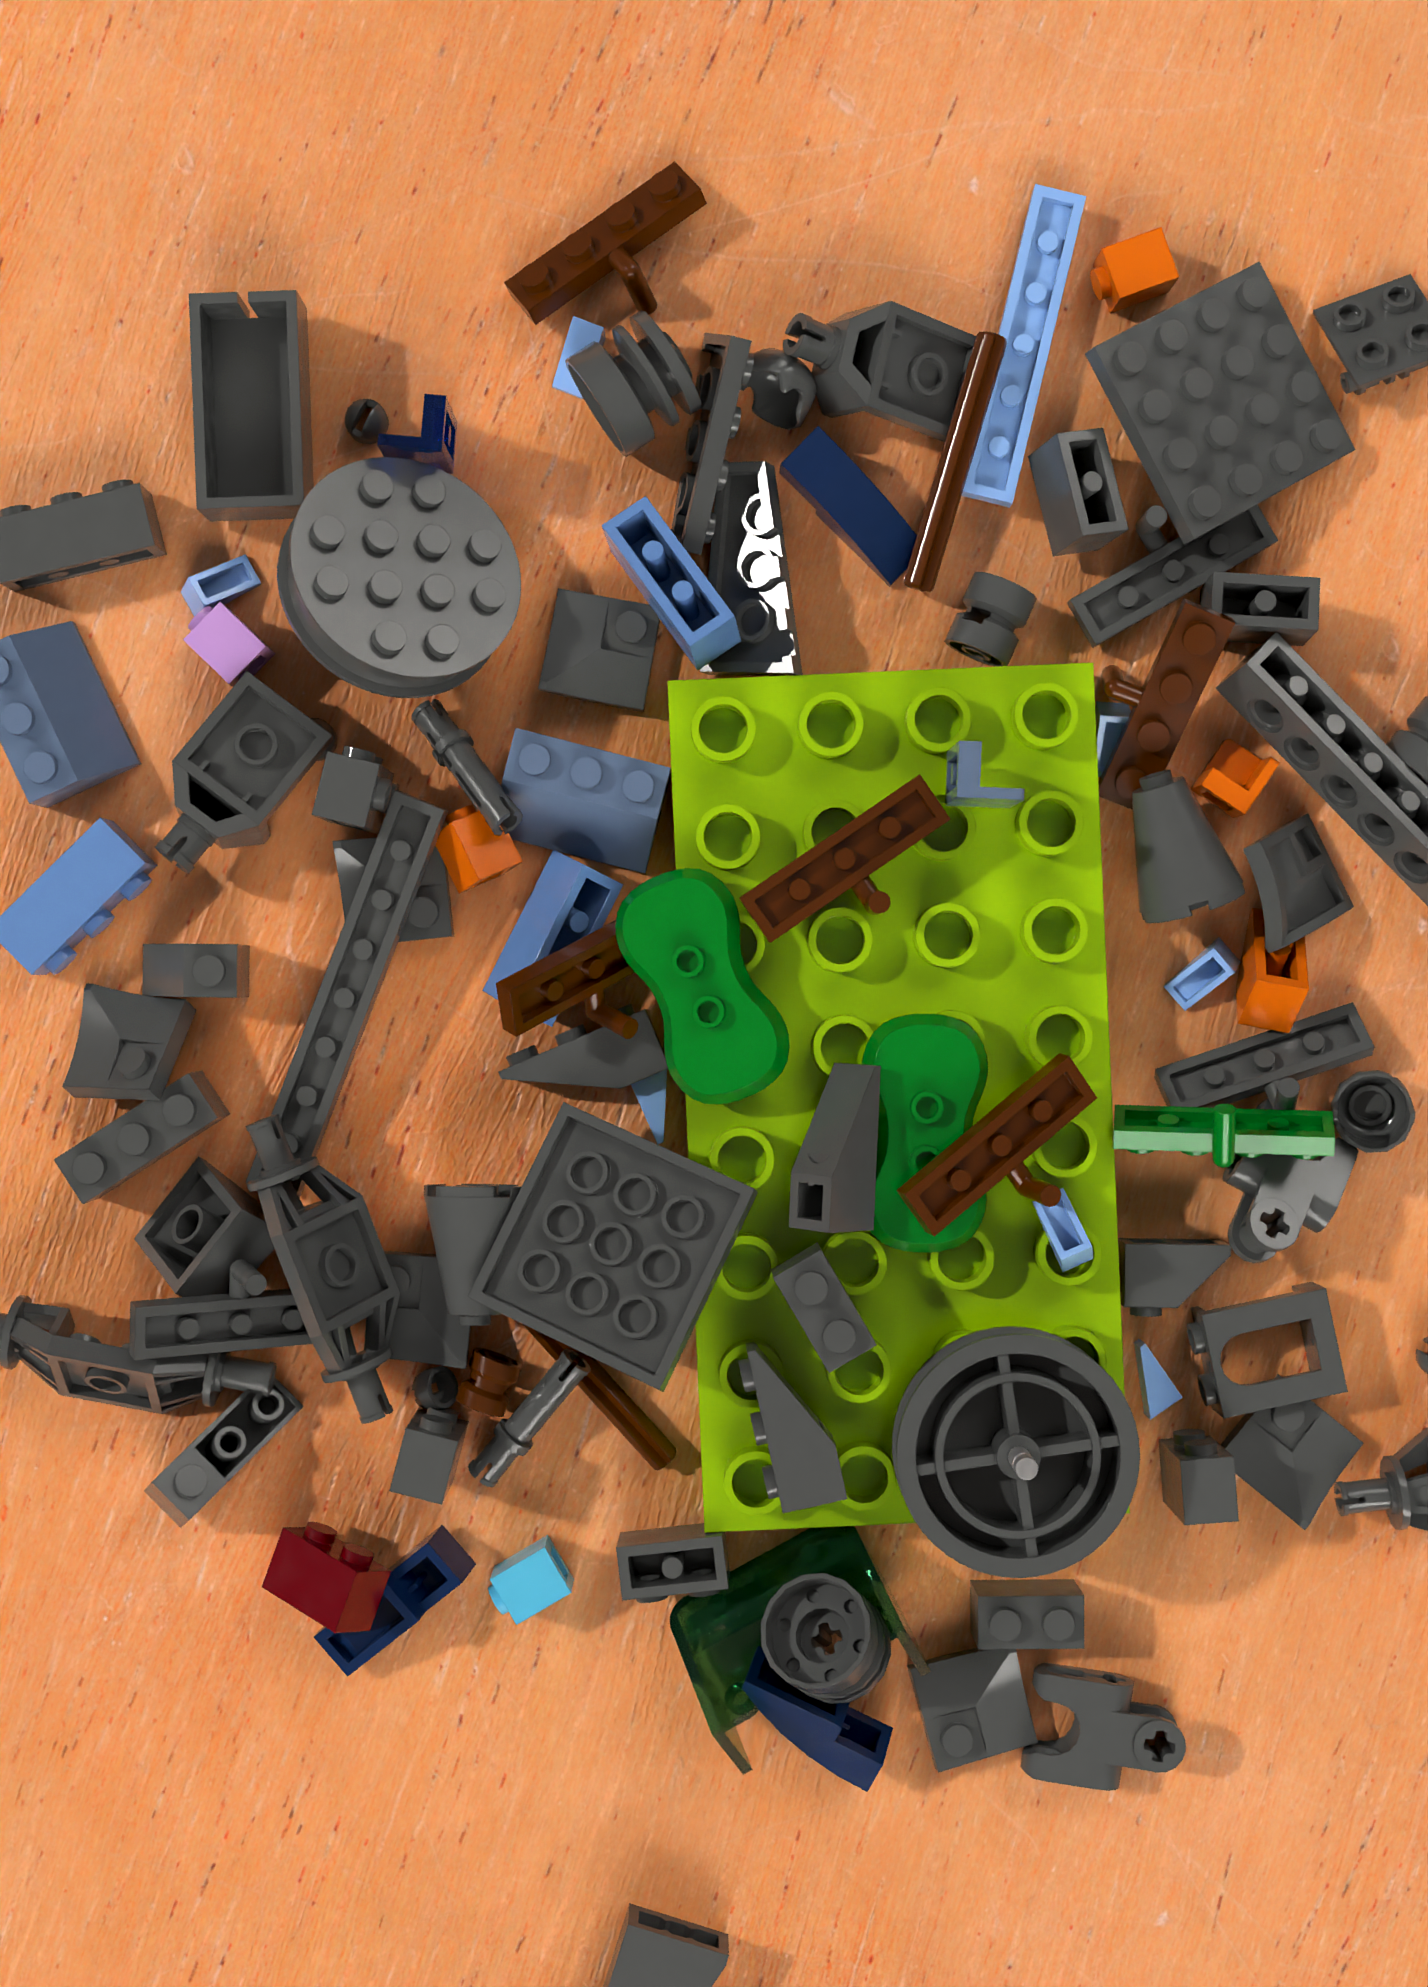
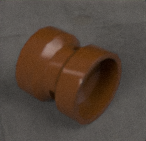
(490, 1377)

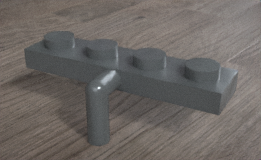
(1167, 571)
(1267, 1062)
(218, 1322)

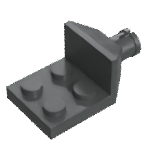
(885, 364)
(239, 771)

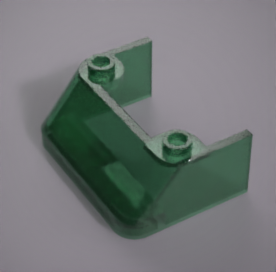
(724, 1629)

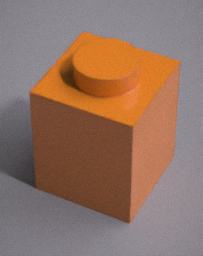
(1134, 270)
(473, 851)

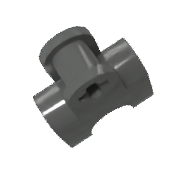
(1283, 1196)
(1105, 1730)

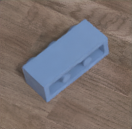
(671, 583)
(74, 898)
(562, 908)

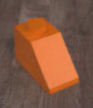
(1271, 984)

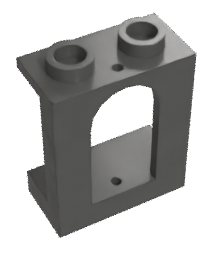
(1217, 1326)

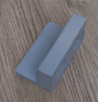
(963, 780)

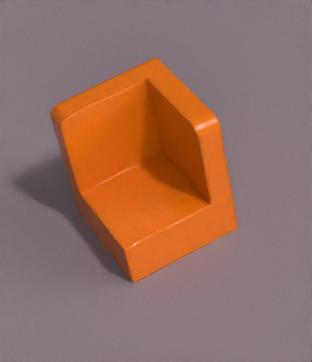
(1234, 778)

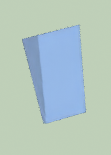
(579, 336)
(220, 584)
(1109, 725)
(1203, 974)
(652, 1099)
(1065, 1233)
(1155, 1385)

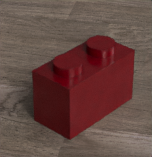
(326, 1578)

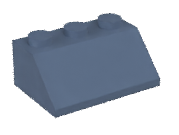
(58, 716)
(585, 799)

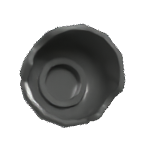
(781, 388)
(1373, 1111)

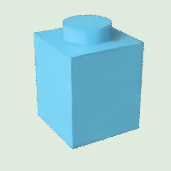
(530, 1580)

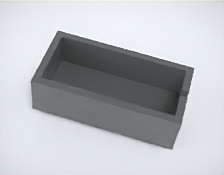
(250, 405)

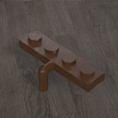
(607, 246)
(1164, 701)
(846, 861)
(564, 980)
(998, 1148)

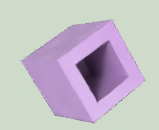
(227, 643)

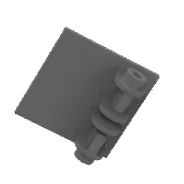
(1378, 333)

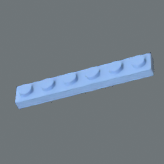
(1028, 329)

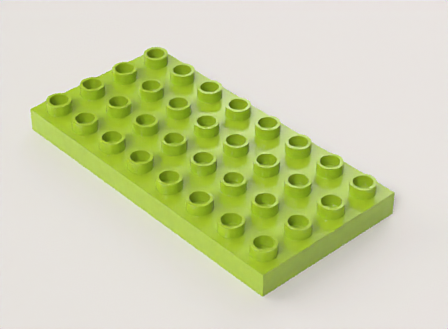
(983, 926)

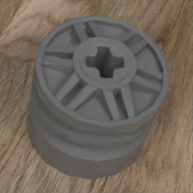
(634, 382)
(800, 1626)

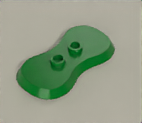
(718, 1025)
(927, 1100)

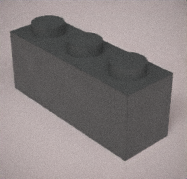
(78, 535)
(141, 1137)

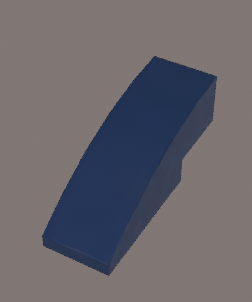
(850, 505)
(412, 1588)
(830, 1734)

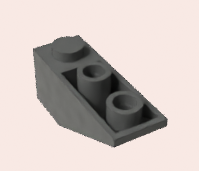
(593, 1057)
(838, 1158)
(800, 1446)
(221, 1452)

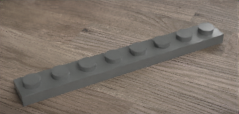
(355, 974)

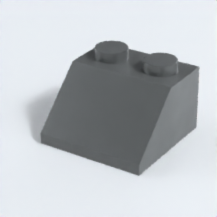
(203, 1231)

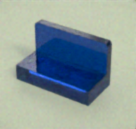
(436, 441)

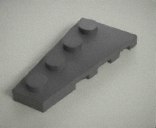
(708, 438)
(753, 575)

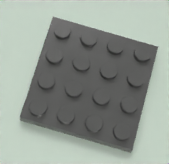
(1220, 402)
(613, 1245)

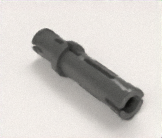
(455, 751)
(515, 1434)

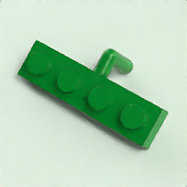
(1224, 1131)

